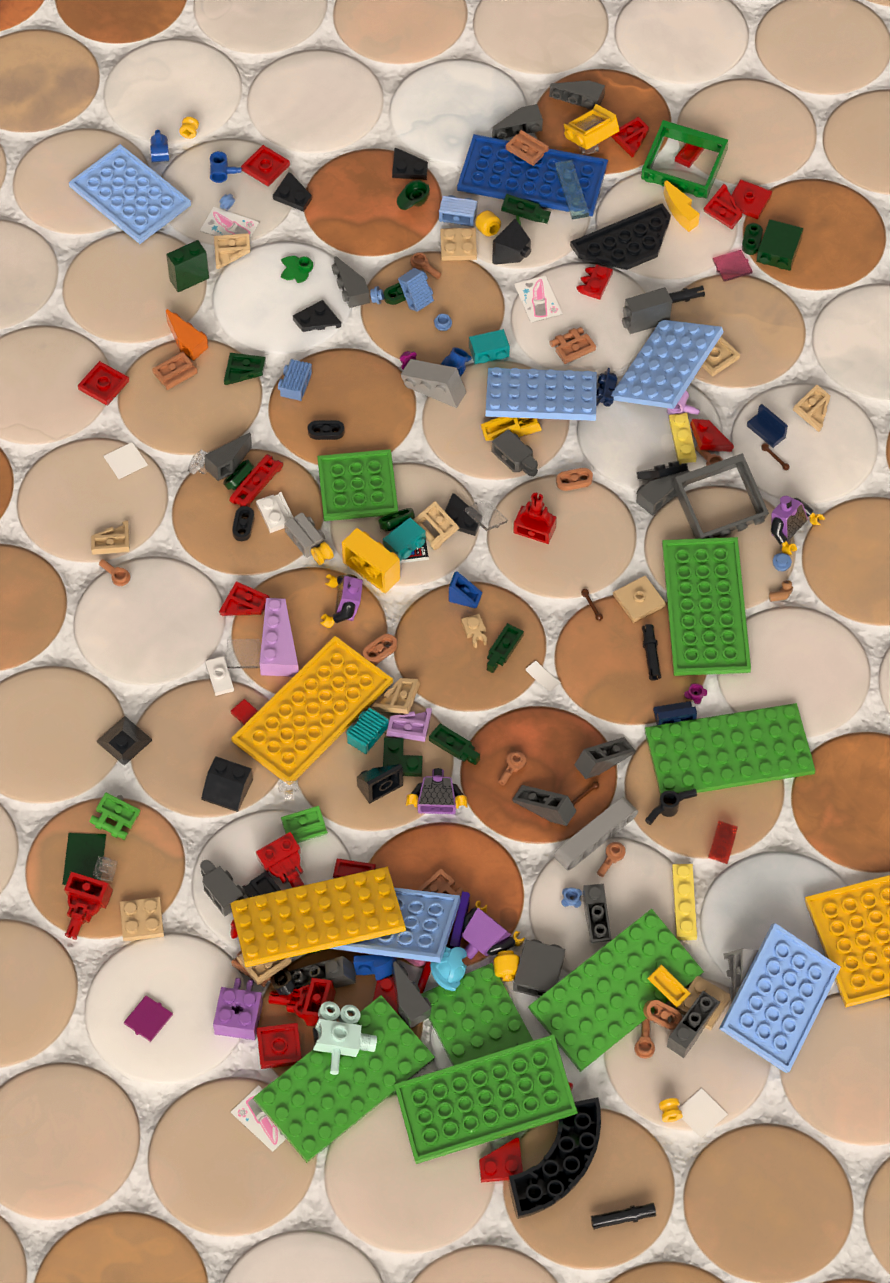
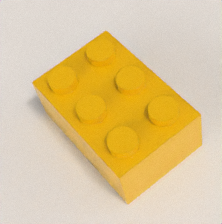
(371, 560)

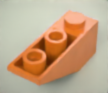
(188, 339)

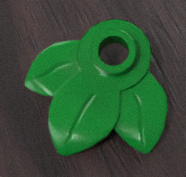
(296, 268)

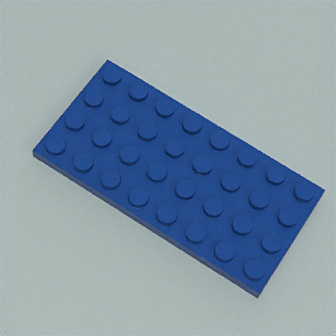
(497, 172)

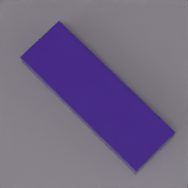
(462, 911)

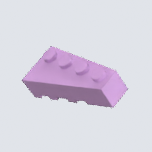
(277, 645)

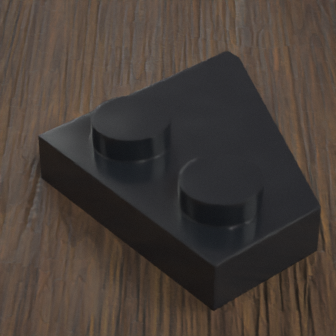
(408, 166)
(292, 193)
(316, 317)
(662, 470)
(456, 512)

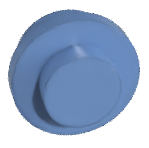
(227, 202)
(377, 295)
(443, 322)
(782, 561)

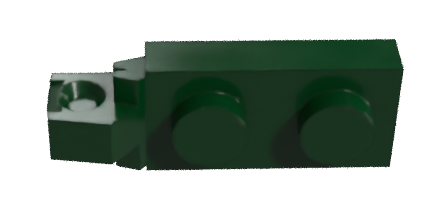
(525, 209)
(503, 647)
(454, 744)

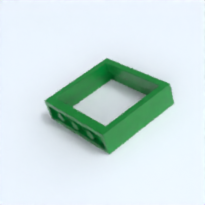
(691, 137)

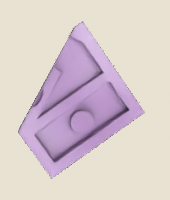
(410, 725)

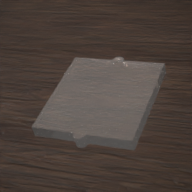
(486, 515)
(243, 653)

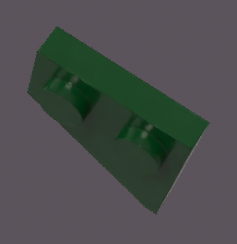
(243, 367)

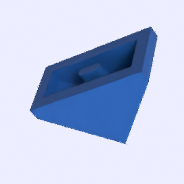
(463, 591)

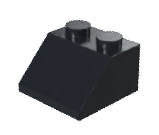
(227, 784)

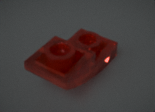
(722, 842)

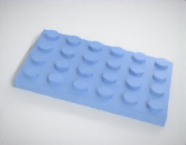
(130, 194)
(667, 363)
(541, 394)
(427, 924)
(780, 998)

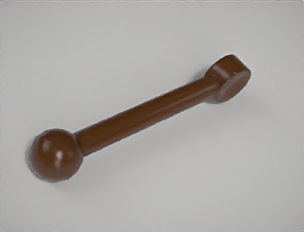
(765, 447)
(585, 593)
(595, 785)

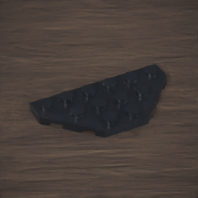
(626, 241)

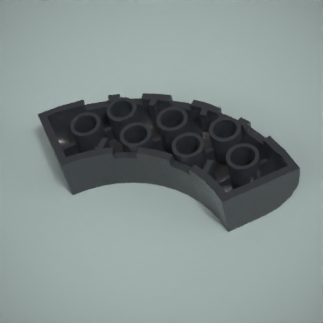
(562, 1165)

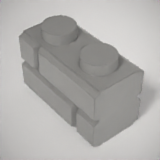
(303, 533)

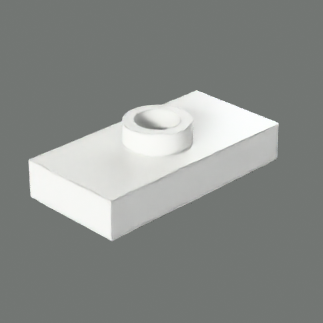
(219, 676)

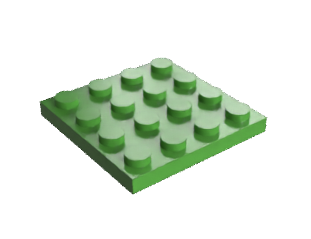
(357, 485)

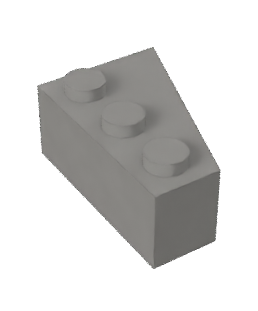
(434, 381)
(739, 964)

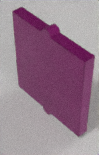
(148, 1018)

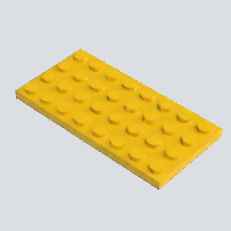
(312, 710)
(317, 916)

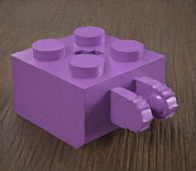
(239, 1001)

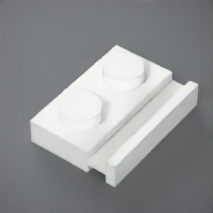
(274, 511)

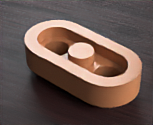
(573, 479)
(379, 650)
(661, 1014)

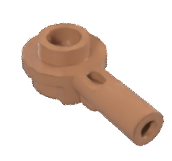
(420, 261)
(710, 458)
(119, 575)
(515, 762)
(615, 852)
(645, 1047)

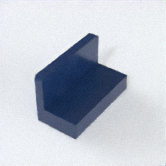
(768, 426)
(674, 713)

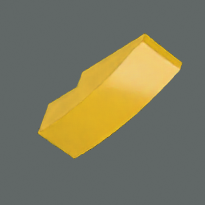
(680, 207)
(519, 426)

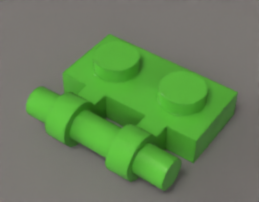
(118, 811)

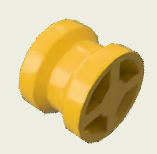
(189, 127)
(322, 553)
(670, 1110)

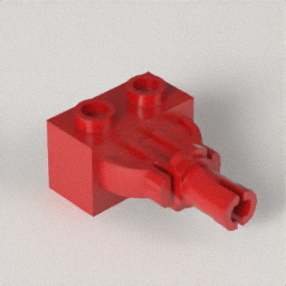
(534, 521)
(282, 858)
(85, 900)
(306, 1000)

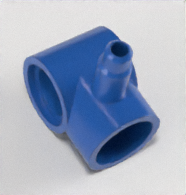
(159, 147)
(219, 167)
(457, 359)

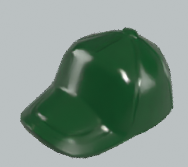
(413, 194)

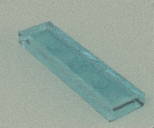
(572, 189)

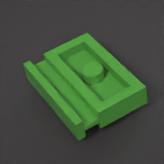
(305, 824)

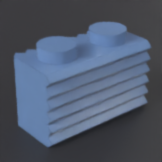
(458, 210)
(416, 289)
(295, 380)

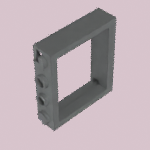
(736, 461)

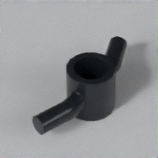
(669, 810)

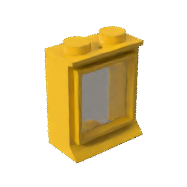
(592, 127)

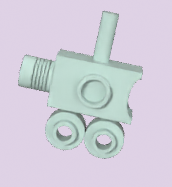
(341, 1036)

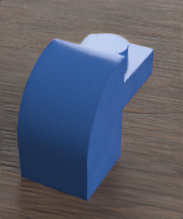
(374, 964)

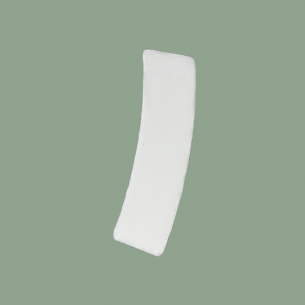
(542, 676)

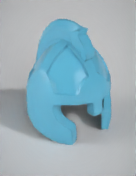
(451, 968)

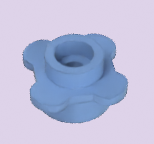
(571, 892)

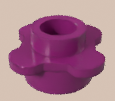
(405, 358)
(695, 688)

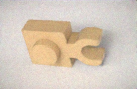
(474, 628)

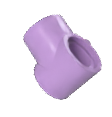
(681, 406)

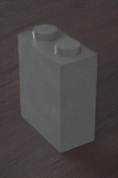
(646, 310)
(538, 968)

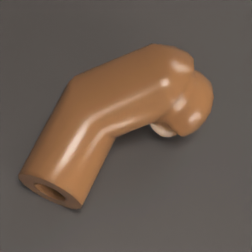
(783, 593)

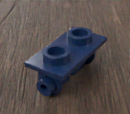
(606, 382)

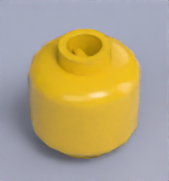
(488, 223)
(506, 965)

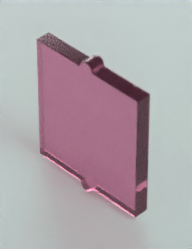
(732, 265)

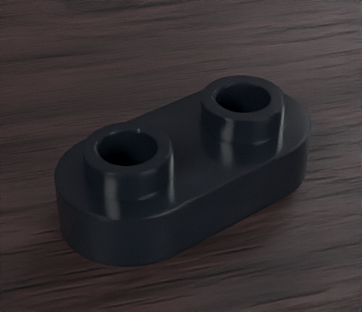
(326, 430)
(243, 525)
(283, 982)

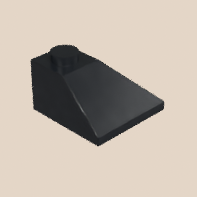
(511, 245)
(124, 740)
(380, 781)

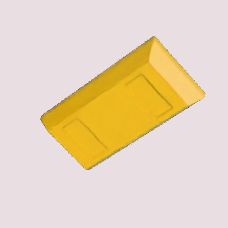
(668, 985)

